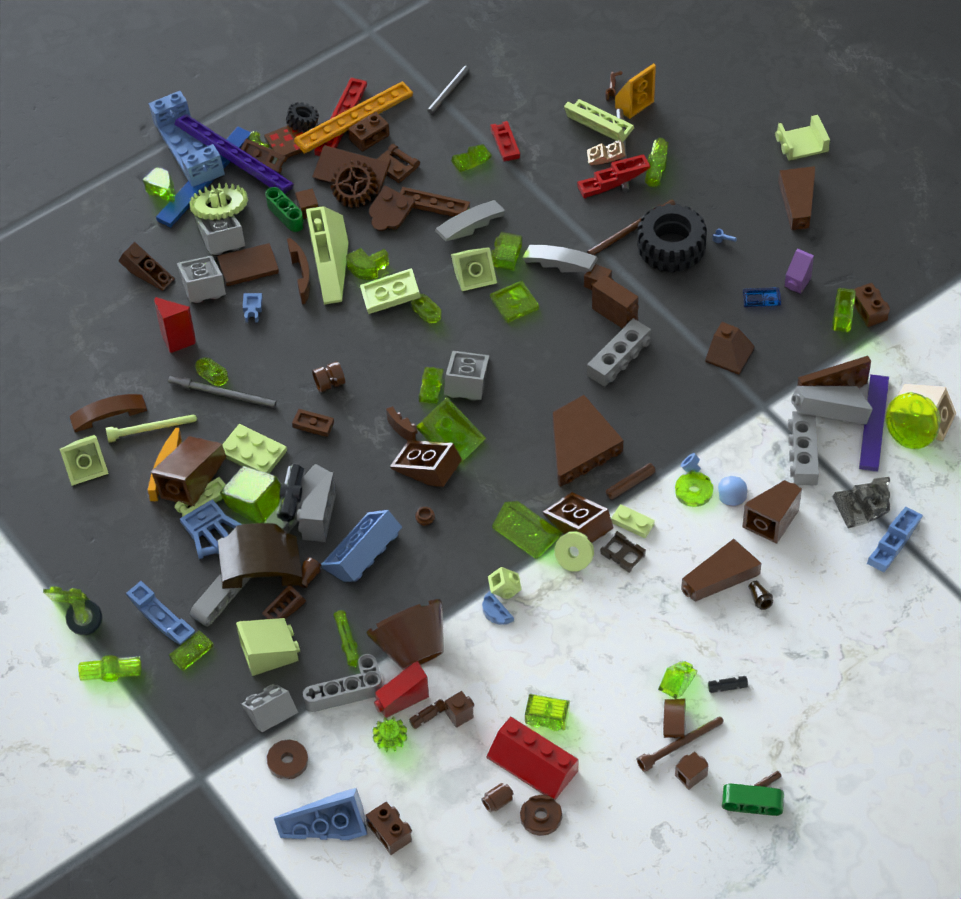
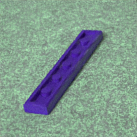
(874, 428)

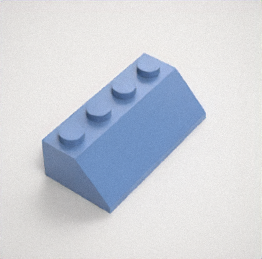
(362, 546)

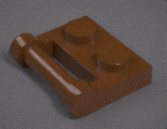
(397, 170)

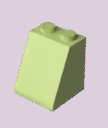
(267, 644)

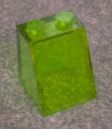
(252, 494)

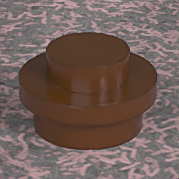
(425, 516)

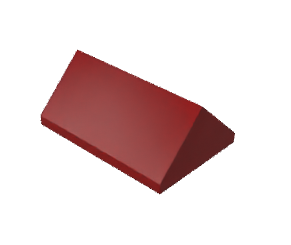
(175, 324)

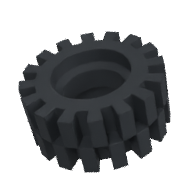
(302, 117)

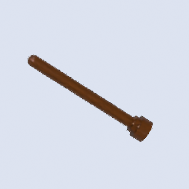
(647, 761)

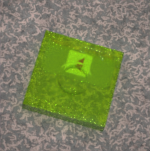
(514, 301)

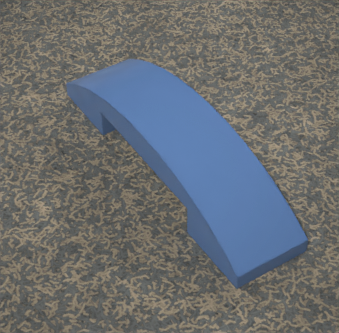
(158, 614)

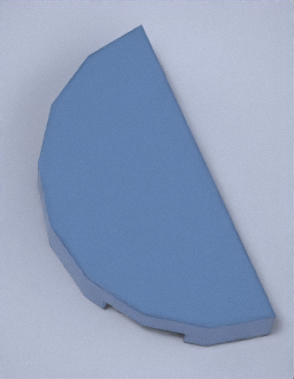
(495, 611)

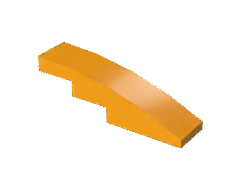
(170, 445)

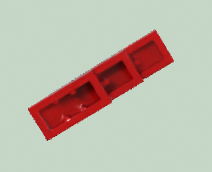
(619, 173)

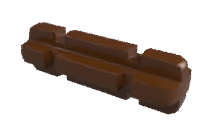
(427, 714)

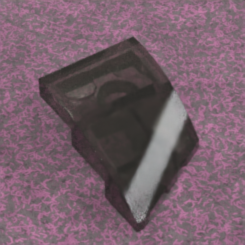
(864, 502)

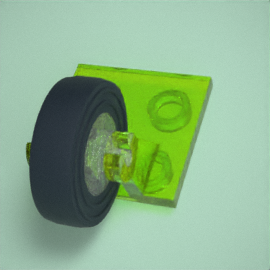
(82, 615)

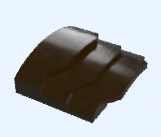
(259, 552)

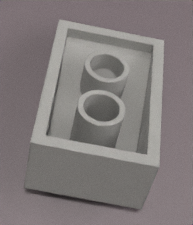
(221, 234)
(201, 279)
(466, 375)
(317, 510)

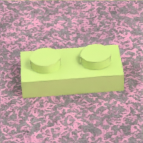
(632, 521)

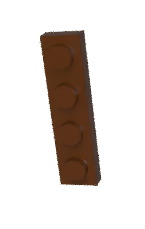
(436, 203)

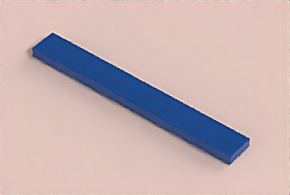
(174, 210)

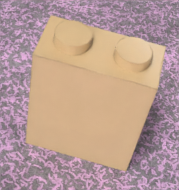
(941, 399)

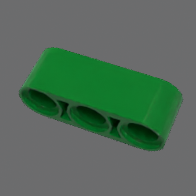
(284, 209)
(753, 799)

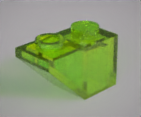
(160, 184)
(677, 679)

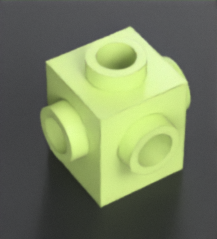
(504, 583)

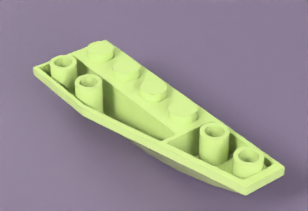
(330, 251)

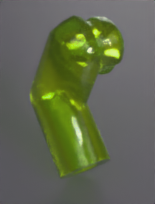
(255, 137)

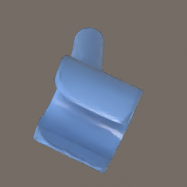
(719, 236)

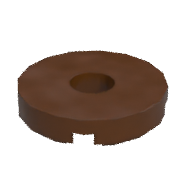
(287, 748)
(536, 825)

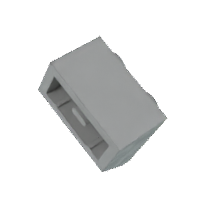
(269, 707)

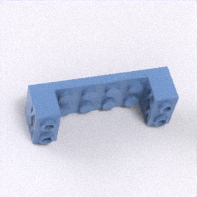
(196, 160)

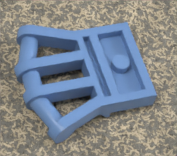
(204, 519)

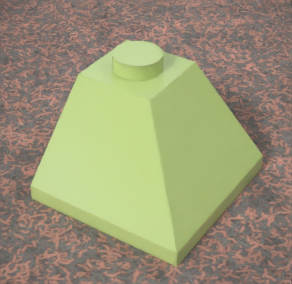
(474, 268)
(84, 460)

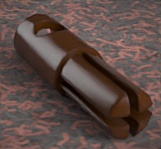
(768, 780)

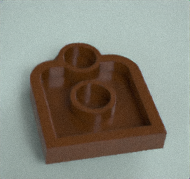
(390, 209)

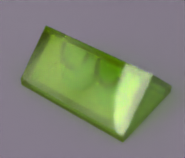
(525, 528)

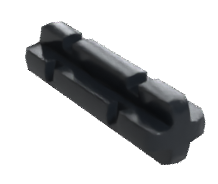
(727, 684)

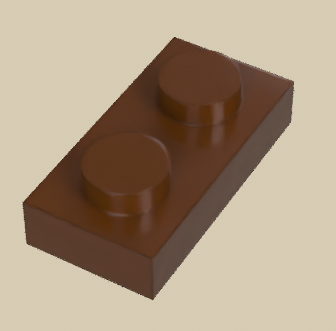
(313, 422)

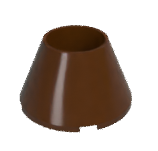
(411, 634)

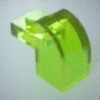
(366, 266)

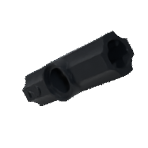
(290, 493)

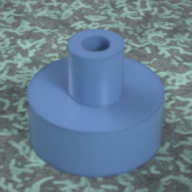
(691, 463)

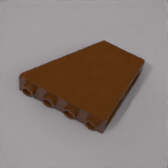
(582, 440)

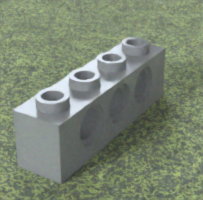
(619, 352)
(804, 449)

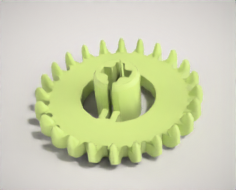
(218, 197)

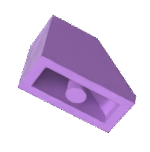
(799, 271)

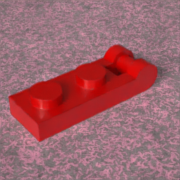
(505, 141)

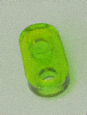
(428, 311)
(209, 368)

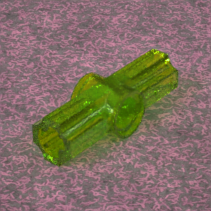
(657, 162)
(109, 668)

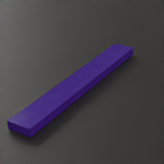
(233, 153)

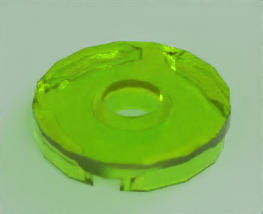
(692, 498)

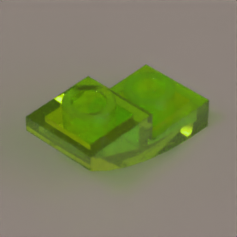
(475, 156)
(431, 385)

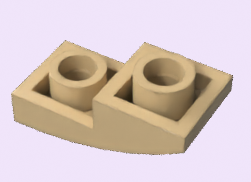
(601, 154)

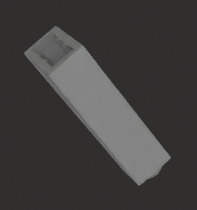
(832, 402)

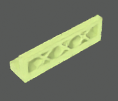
(600, 124)

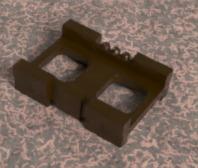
(627, 546)

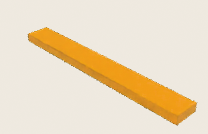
(343, 121)

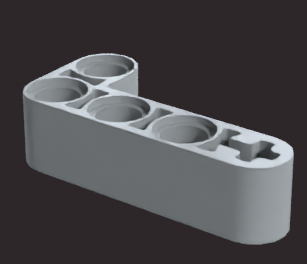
(313, 694)

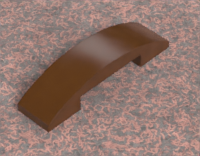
(298, 256)
(106, 408)

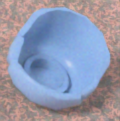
(732, 490)

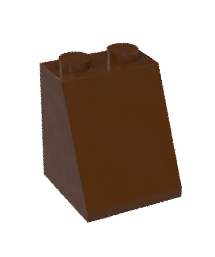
(772, 511)

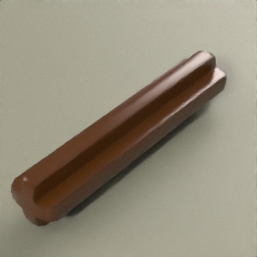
(630, 481)

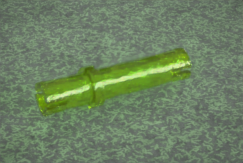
(341, 620)

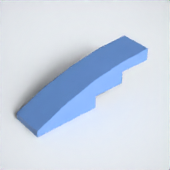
(894, 539)

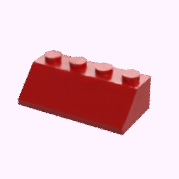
(533, 758)

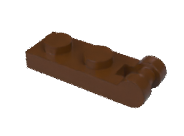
(264, 155)

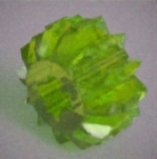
(390, 734)

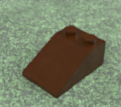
(427, 461)
(580, 515)

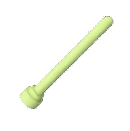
(114, 433)

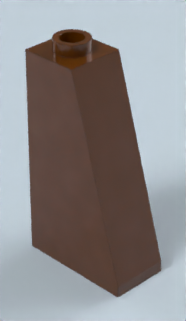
(797, 194)
(721, 571)

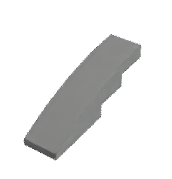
(467, 221)
(565, 259)

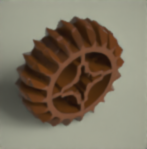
(368, 184)

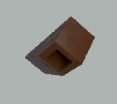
(145, 267)

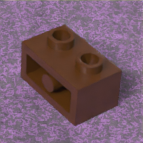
(369, 131)
(871, 305)
(389, 828)

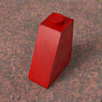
(402, 691)

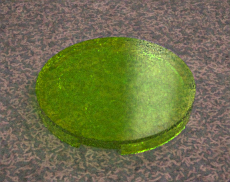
(913, 420)

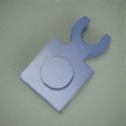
(252, 305)

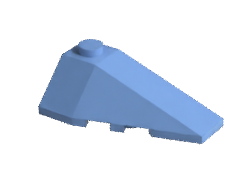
(333, 817)

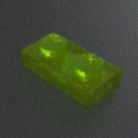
(191, 650)

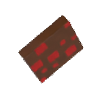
(283, 141)

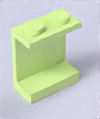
(803, 141)

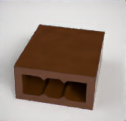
(614, 301)

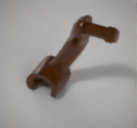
(611, 91)

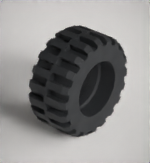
(674, 220)

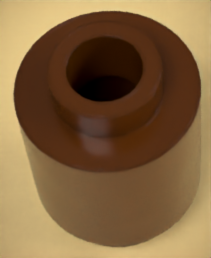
(497, 797)

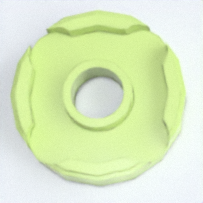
(563, 553)

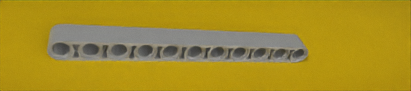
(215, 598)

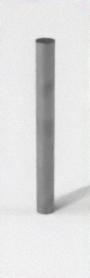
(448, 90)

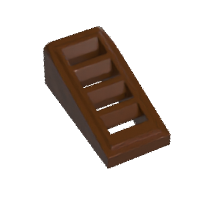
(282, 598)

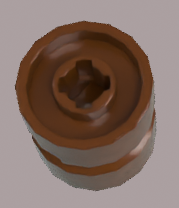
(328, 376)

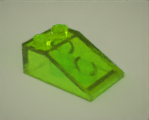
(450, 425)

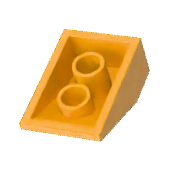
(637, 92)

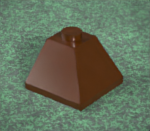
(729, 349)

